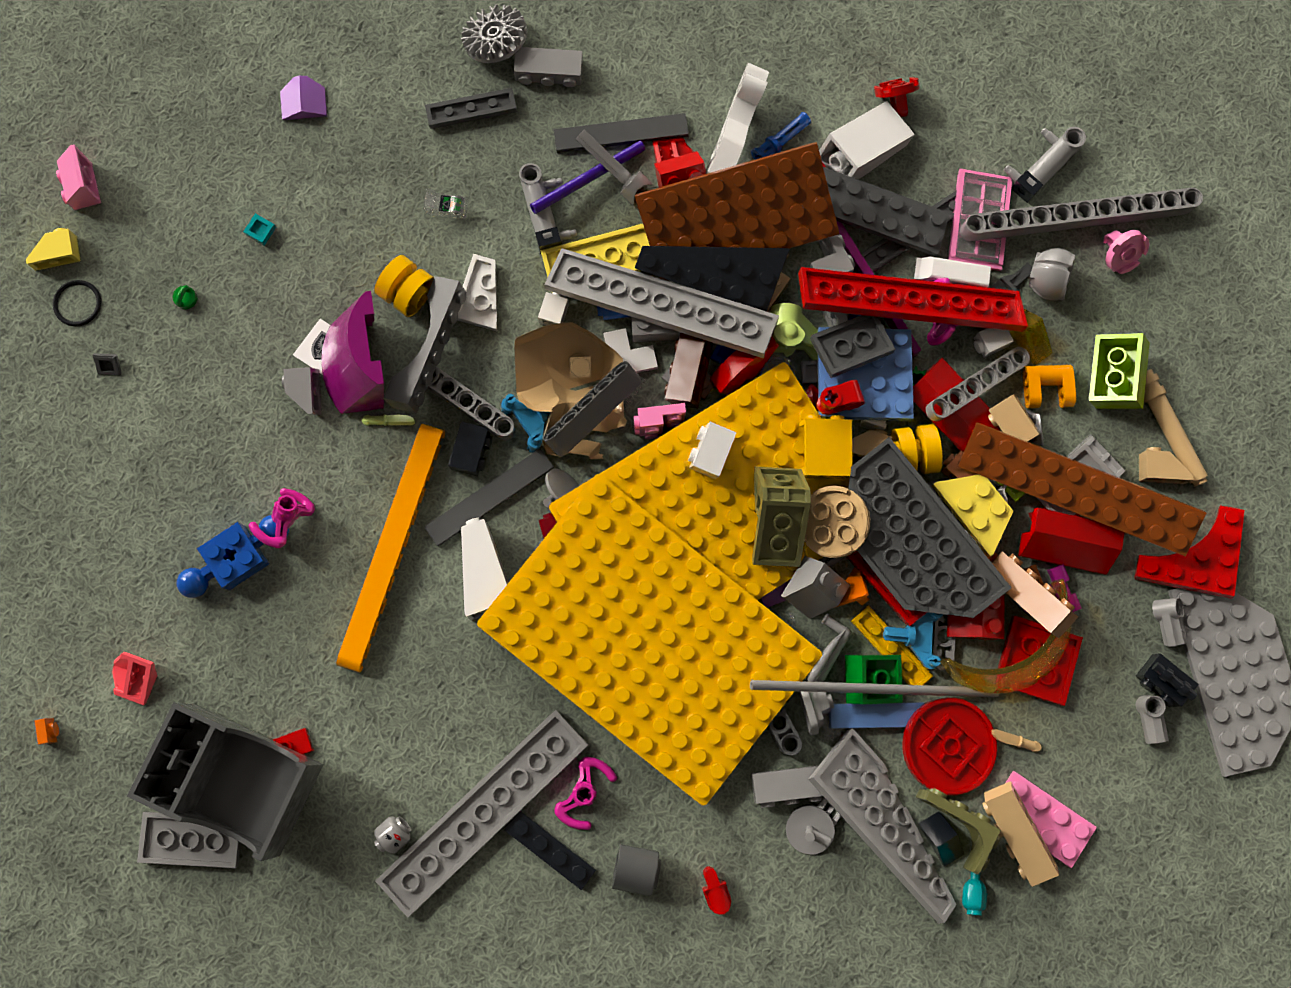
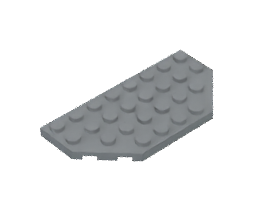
(1240, 678)

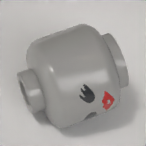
(392, 834)

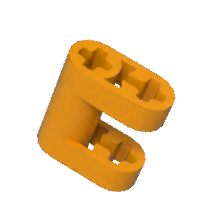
(1049, 375)

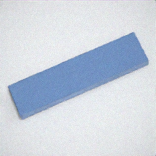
(871, 715)

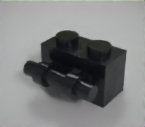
(1167, 681)

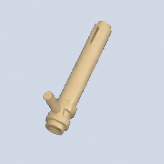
(1172, 428)

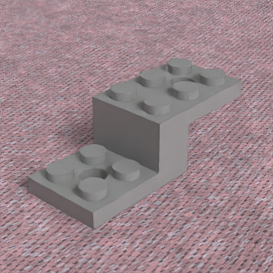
(836, 260)

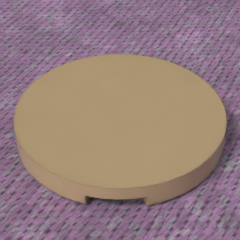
(836, 522)

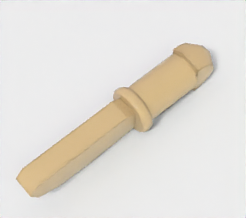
(1017, 741)

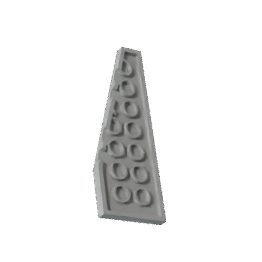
(861, 792)

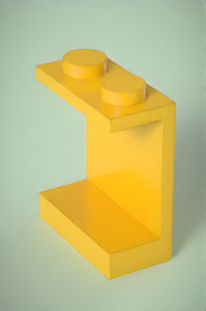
(827, 447)

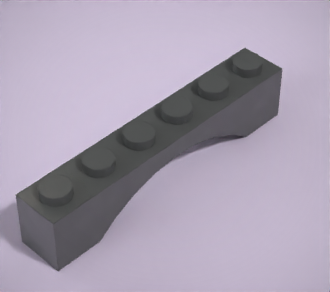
(409, 386)

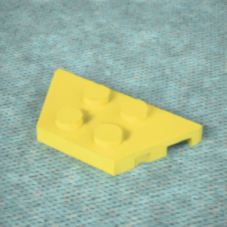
(977, 508)

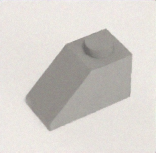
(304, 388)

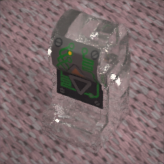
(445, 205)

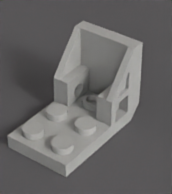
(1094, 455)

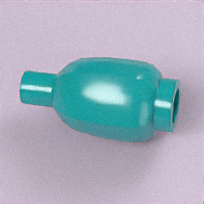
(974, 895)

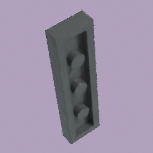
(470, 108)

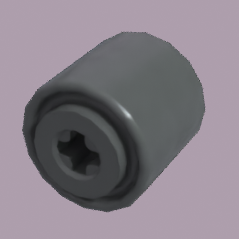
(636, 870)

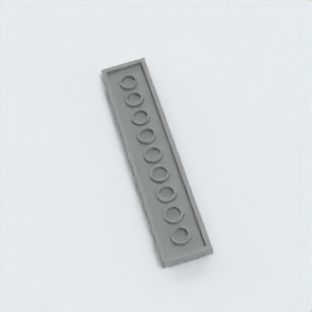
(662, 302)
(481, 813)

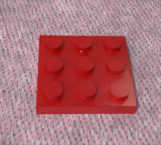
(1024, 640)

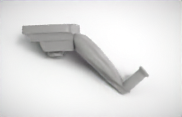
(818, 704)

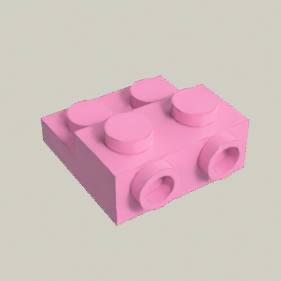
(651, 419)

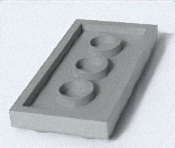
(184, 843)

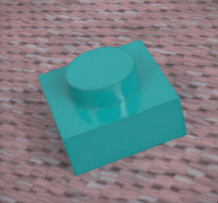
(259, 229)

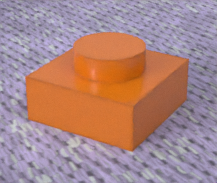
(46, 731)

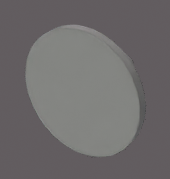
(558, 484)
(810, 829)

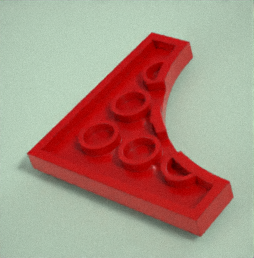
(1209, 564)

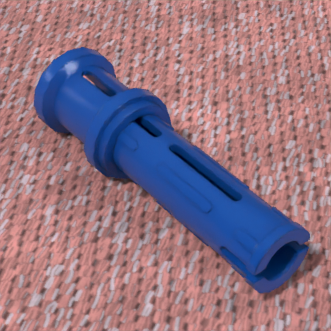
(771, 142)

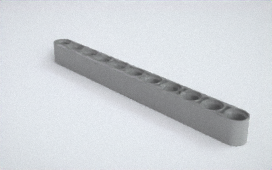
(1089, 208)

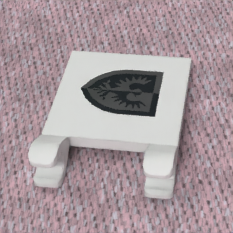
(311, 348)

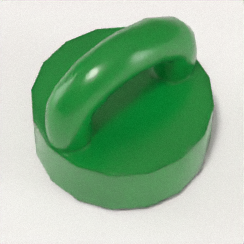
(185, 297)

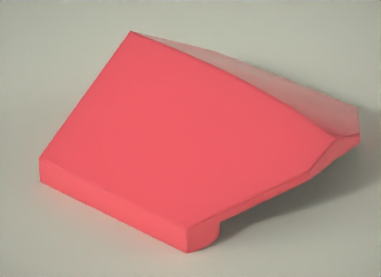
(133, 677)

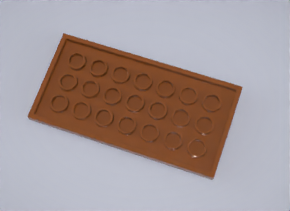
(749, 205)

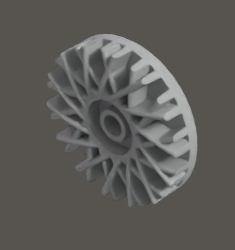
(494, 34)

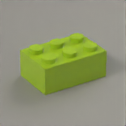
(1119, 371)

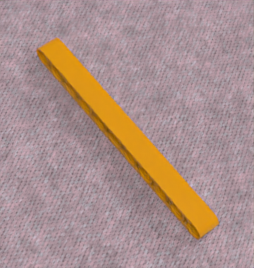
(389, 548)

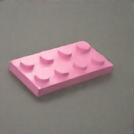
(1058, 825)

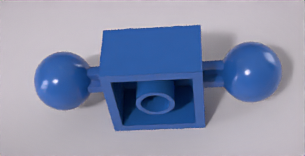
(217, 554)

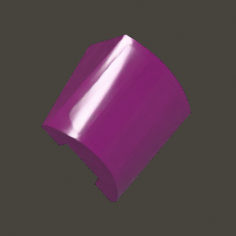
(347, 370)

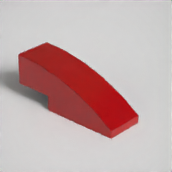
(740, 367)

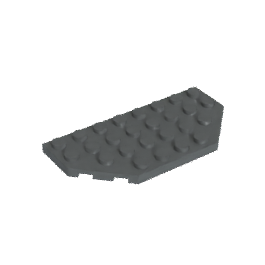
(918, 542)

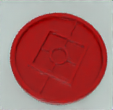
(949, 745)

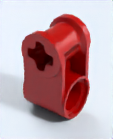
(844, 397)

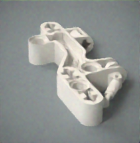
(738, 119)

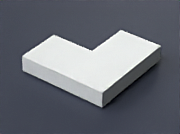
(640, 359)

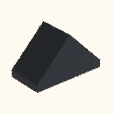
(942, 838)

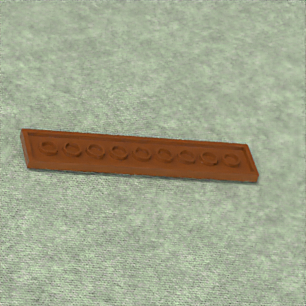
(1082, 489)

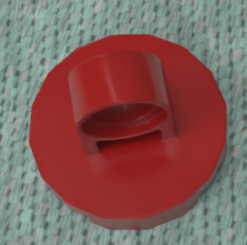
(897, 91)

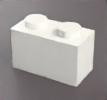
(711, 450)

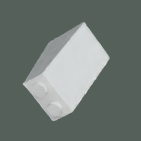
(866, 142)
(482, 568)

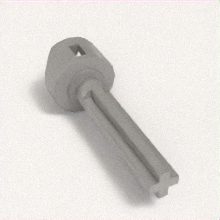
(631, 183)

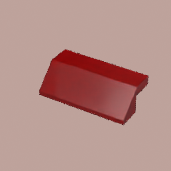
(960, 423)
(1071, 541)

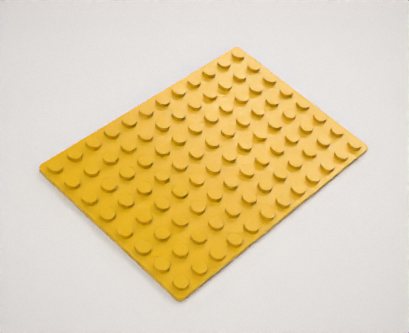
(720, 513)
(649, 639)

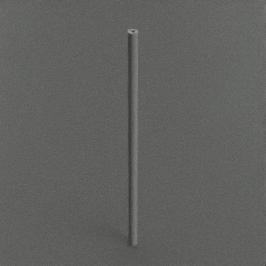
(866, 688)

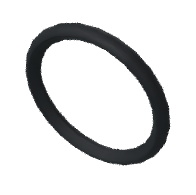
(65, 286)

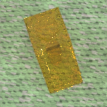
(1034, 338)

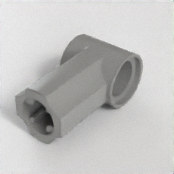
(1170, 614)
(1152, 722)

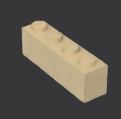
(1020, 833)

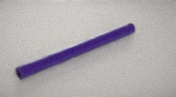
(584, 179)

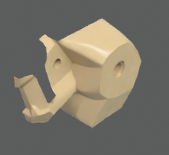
(559, 359)

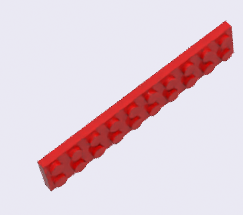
(911, 299)

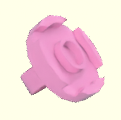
(1125, 250)

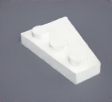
(481, 296)

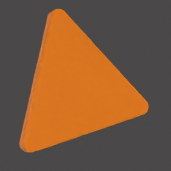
(857, 589)

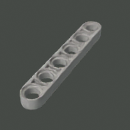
(978, 383)

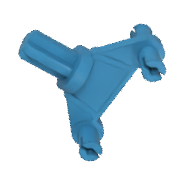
(531, 420)
(918, 638)

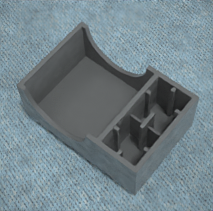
(225, 779)

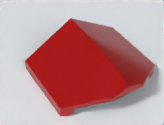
(670, 148)

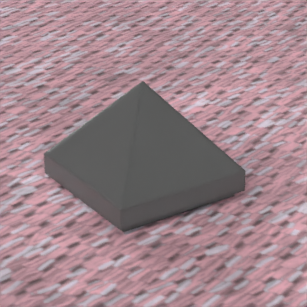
(107, 364)

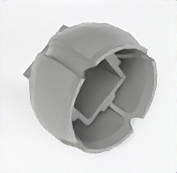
(1051, 273)

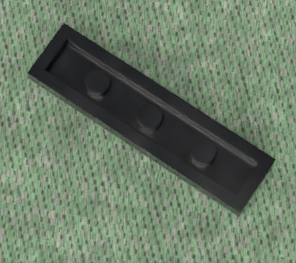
(550, 850)

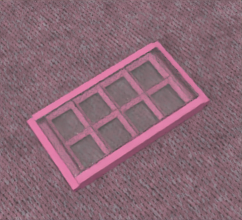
(979, 194)

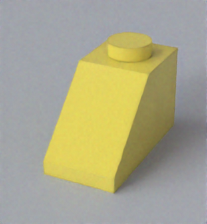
(54, 250)

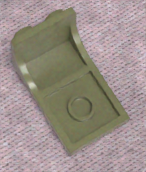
(983, 835)

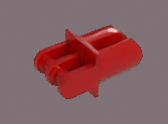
(716, 892)

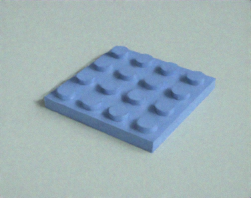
(884, 383)

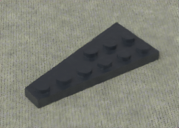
(726, 272)

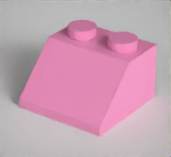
(77, 179)

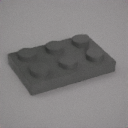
(852, 344)

